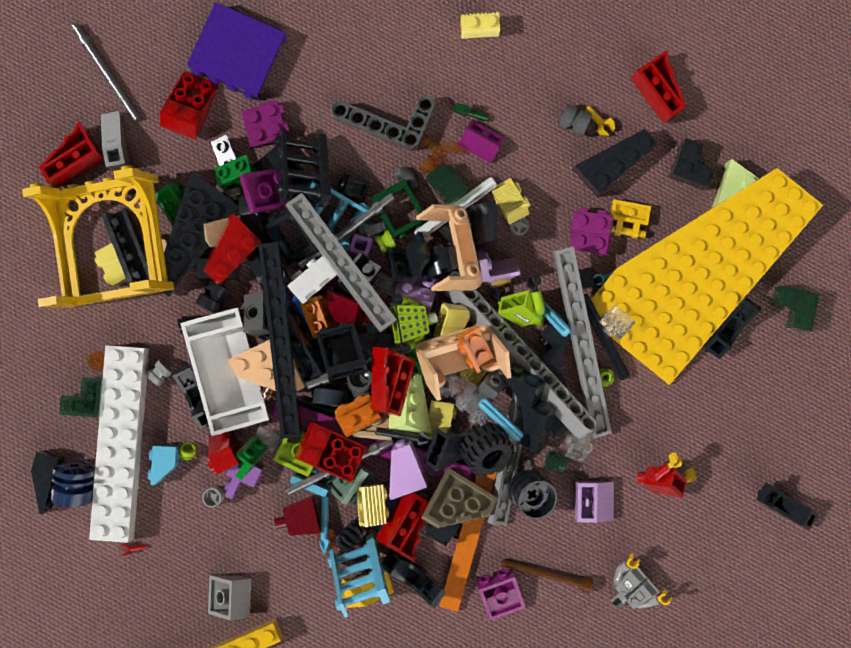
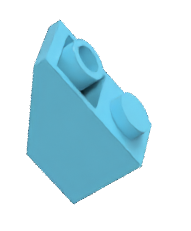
(164, 460)

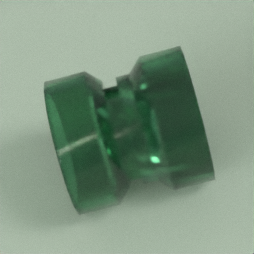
(551, 460)

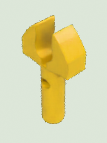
(601, 122)

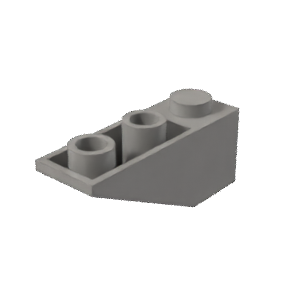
(113, 141)

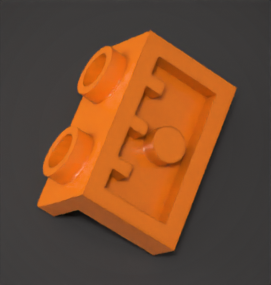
(317, 314)
(474, 347)
(356, 415)

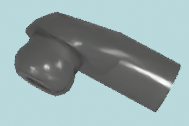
(408, 175)

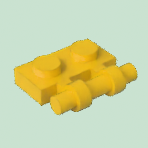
(631, 213)

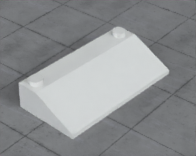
(225, 398)

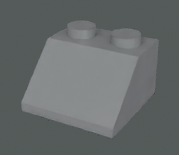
(229, 596)

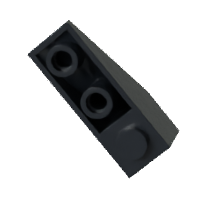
(42, 478)

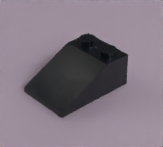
(483, 223)

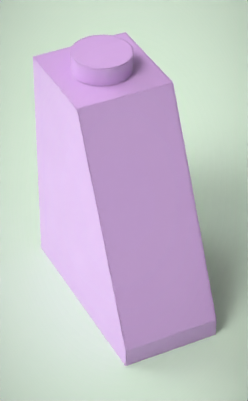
(406, 470)

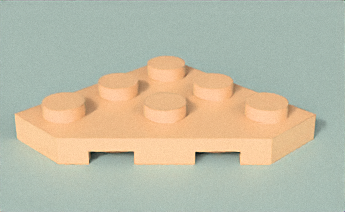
(257, 367)

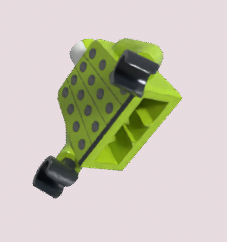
(523, 307)
(411, 322)

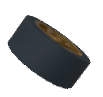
(330, 397)

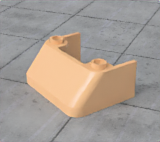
(462, 238)
(442, 357)

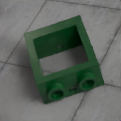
(394, 190)

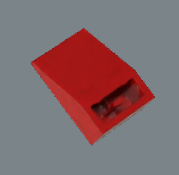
(188, 105)
(330, 452)

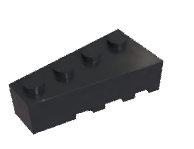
(608, 165)

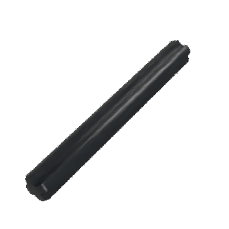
(605, 340)

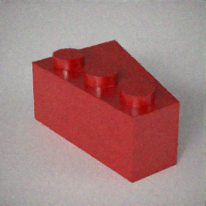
(71, 158)
(389, 380)
(222, 451)
(404, 525)

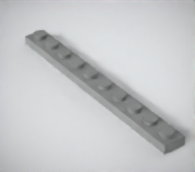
(582, 339)

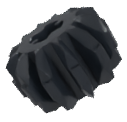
(350, 536)

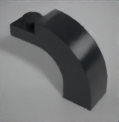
(786, 506)
(414, 577)

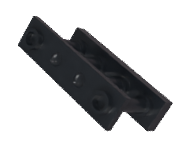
(319, 161)

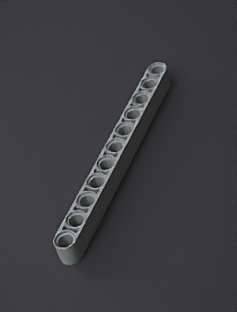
(568, 408)

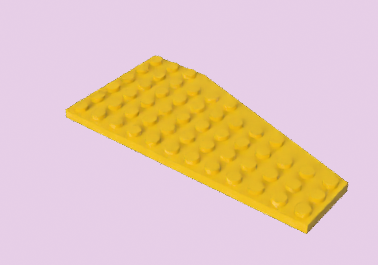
(702, 272)

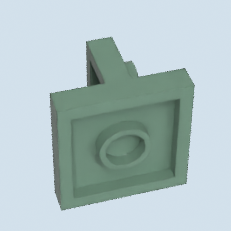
(346, 491)

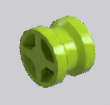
(385, 241)

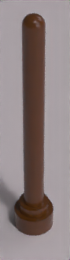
(583, 584)

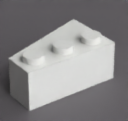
(312, 279)

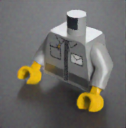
(636, 587)

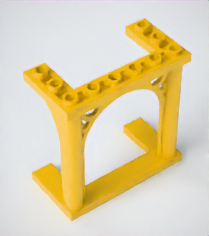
(56, 207)

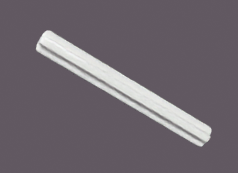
(464, 202)

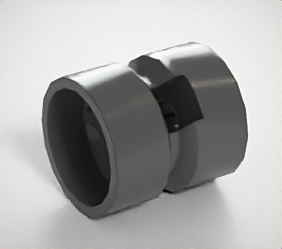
(574, 120)
(360, 384)

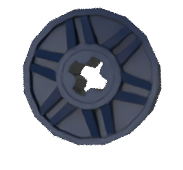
(72, 484)

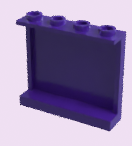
(236, 51)

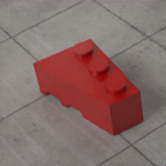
(659, 87)
(231, 249)

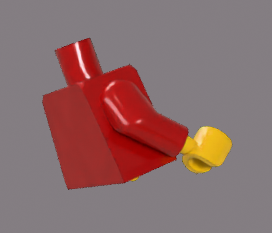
(666, 479)

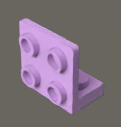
(495, 270)

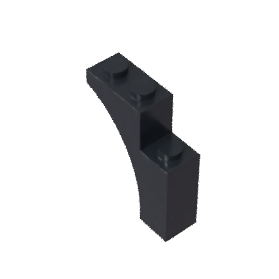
(557, 342)
(537, 414)

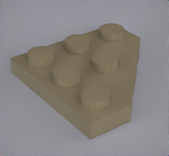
(457, 501)

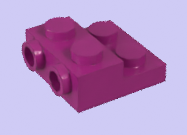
(264, 123)
(261, 191)
(591, 231)
(500, 594)

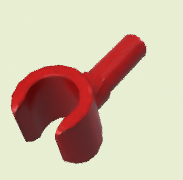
(131, 548)

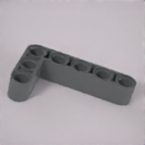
(386, 125)

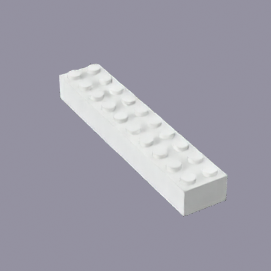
(119, 444)

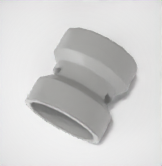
(158, 373)
(211, 499)

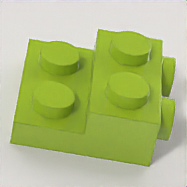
(287, 452)

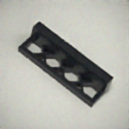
(127, 245)
(301, 350)

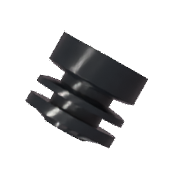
(538, 501)

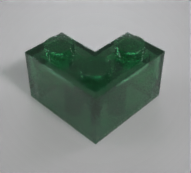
(447, 184)
(801, 307)
(85, 404)

